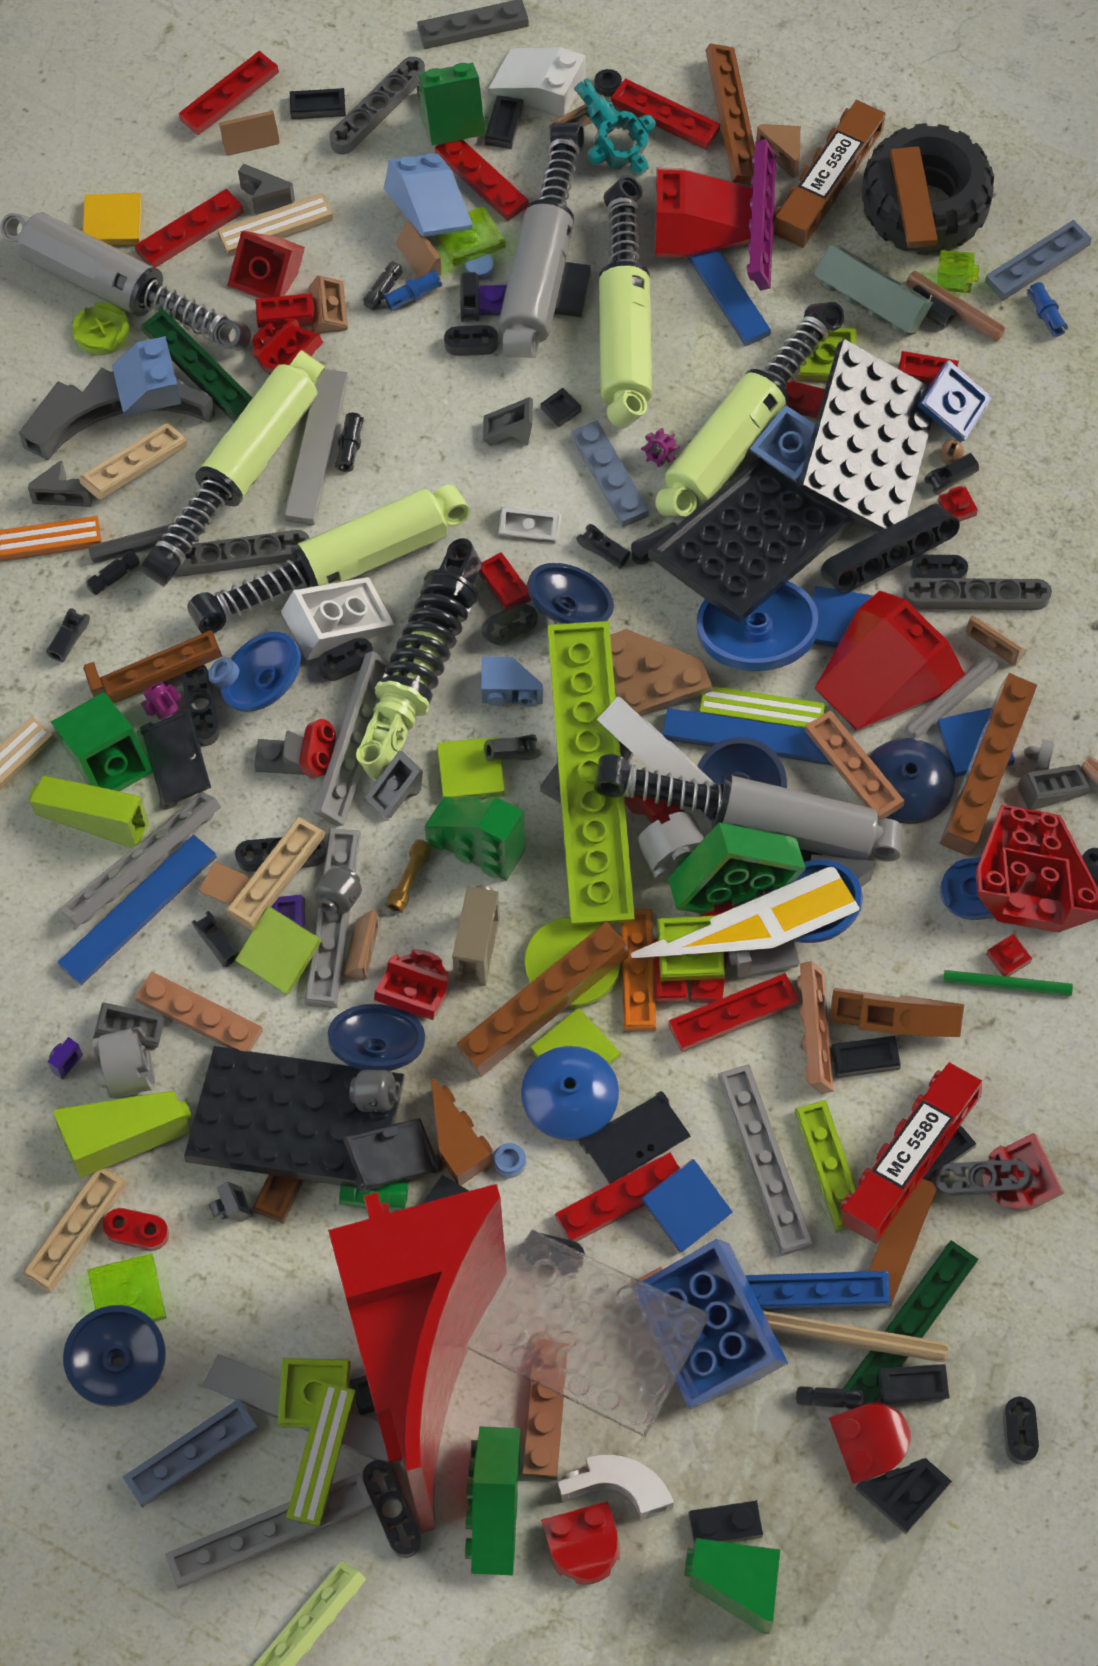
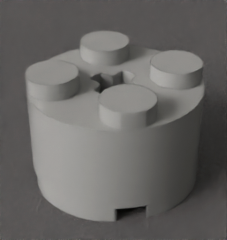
(669, 843)
(124, 1063)

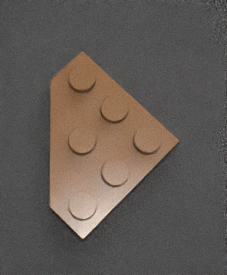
(654, 674)

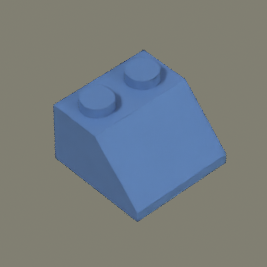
(146, 377)
(785, 443)

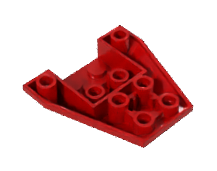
(699, 213)
(887, 663)
(1035, 873)

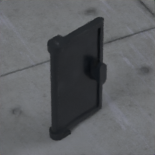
(170, 750)
(633, 1133)
(398, 1156)

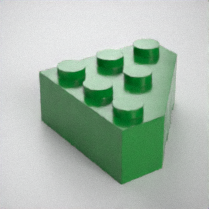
(479, 833)
(733, 866)
(493, 1500)

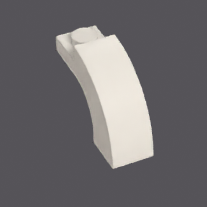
(621, 1476)

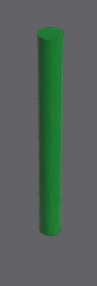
(1006, 982)

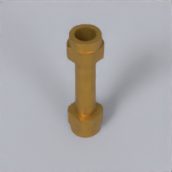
(399, 897)

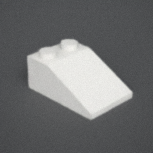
(541, 77)
(334, 615)

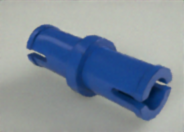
(412, 290)
(1047, 309)

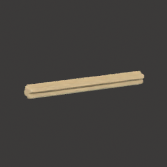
(857, 1337)

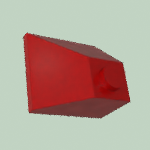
(265, 265)

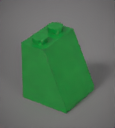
(451, 103)
(102, 744)
(736, 1579)

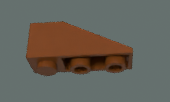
(459, 1147)

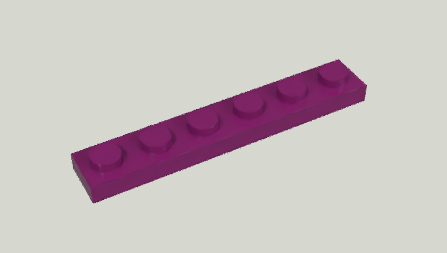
(762, 215)

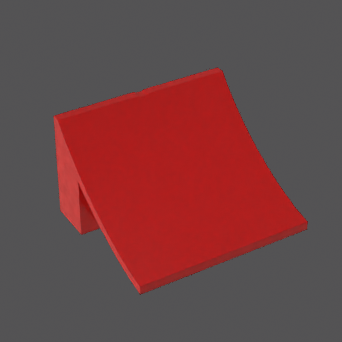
(414, 1300)

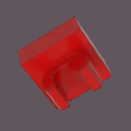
(958, 503)
(1009, 956)

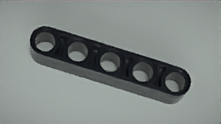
(890, 548)

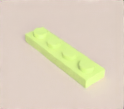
(313, 1617)

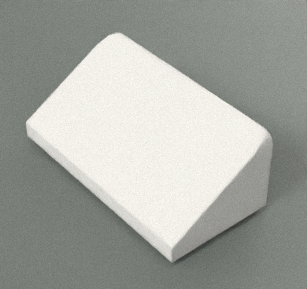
(529, 523)

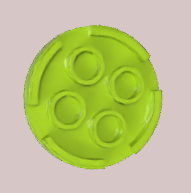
(555, 941)

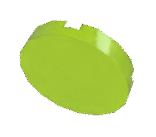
(101, 328)

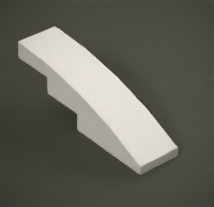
(648, 743)

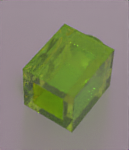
(957, 271)

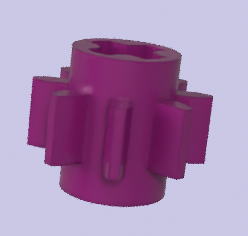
(663, 450)
(160, 700)

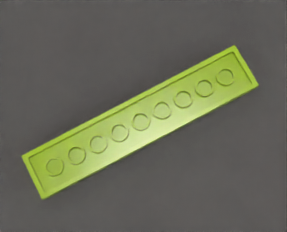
(592, 823)

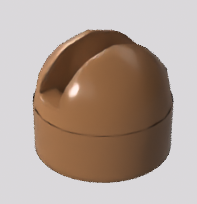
(958, 452)

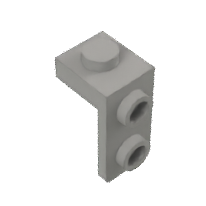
(764, 960)

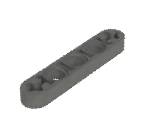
(376, 116)
(252, 558)
(989, 586)

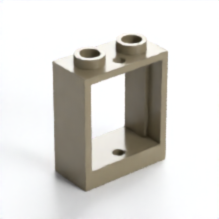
(476, 935)

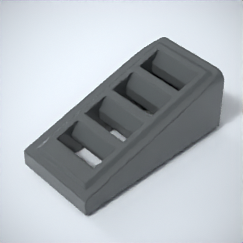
(1036, 795)
(123, 1013)

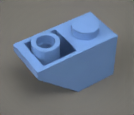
(508, 682)

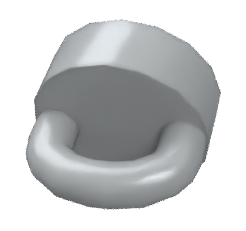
(1042, 755)

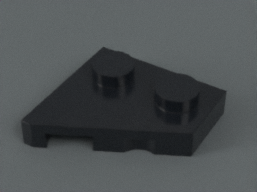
(905, 1492)

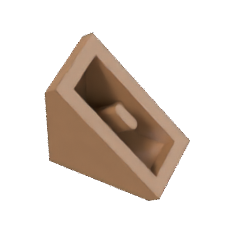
(784, 143)

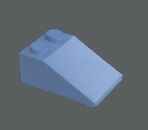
(427, 194)

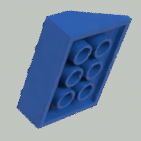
(736, 1339)

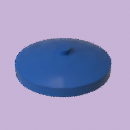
(767, 638)

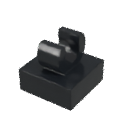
(232, 1203)

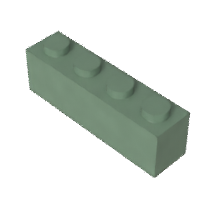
(872, 289)

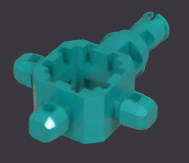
(606, 120)

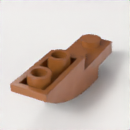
(897, 1014)

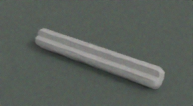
(951, 697)

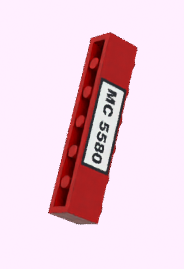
(911, 1152)

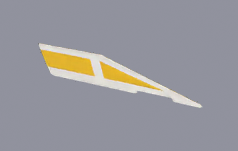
(767, 919)

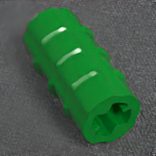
(393, 1193)

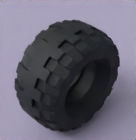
(949, 164)

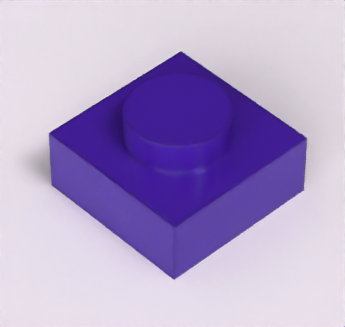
(492, 299)
(292, 907)
(64, 1057)

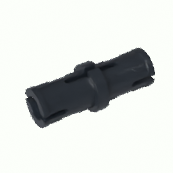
(349, 442)

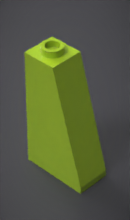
(91, 809)
(120, 1128)

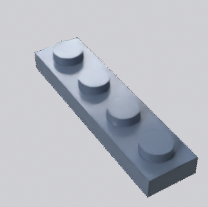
(1038, 260)
(610, 473)
(190, 1453)

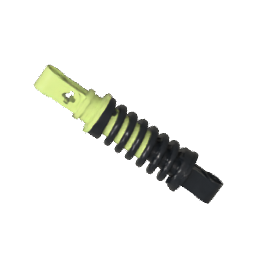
(420, 655)

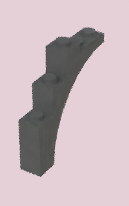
(69, 411)

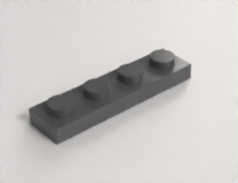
(472, 24)

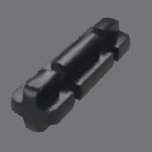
(382, 285)
(112, 572)
(829, 1397)

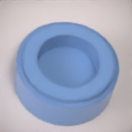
(482, 266)
(223, 672)
(509, 1160)

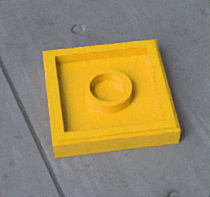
(113, 217)

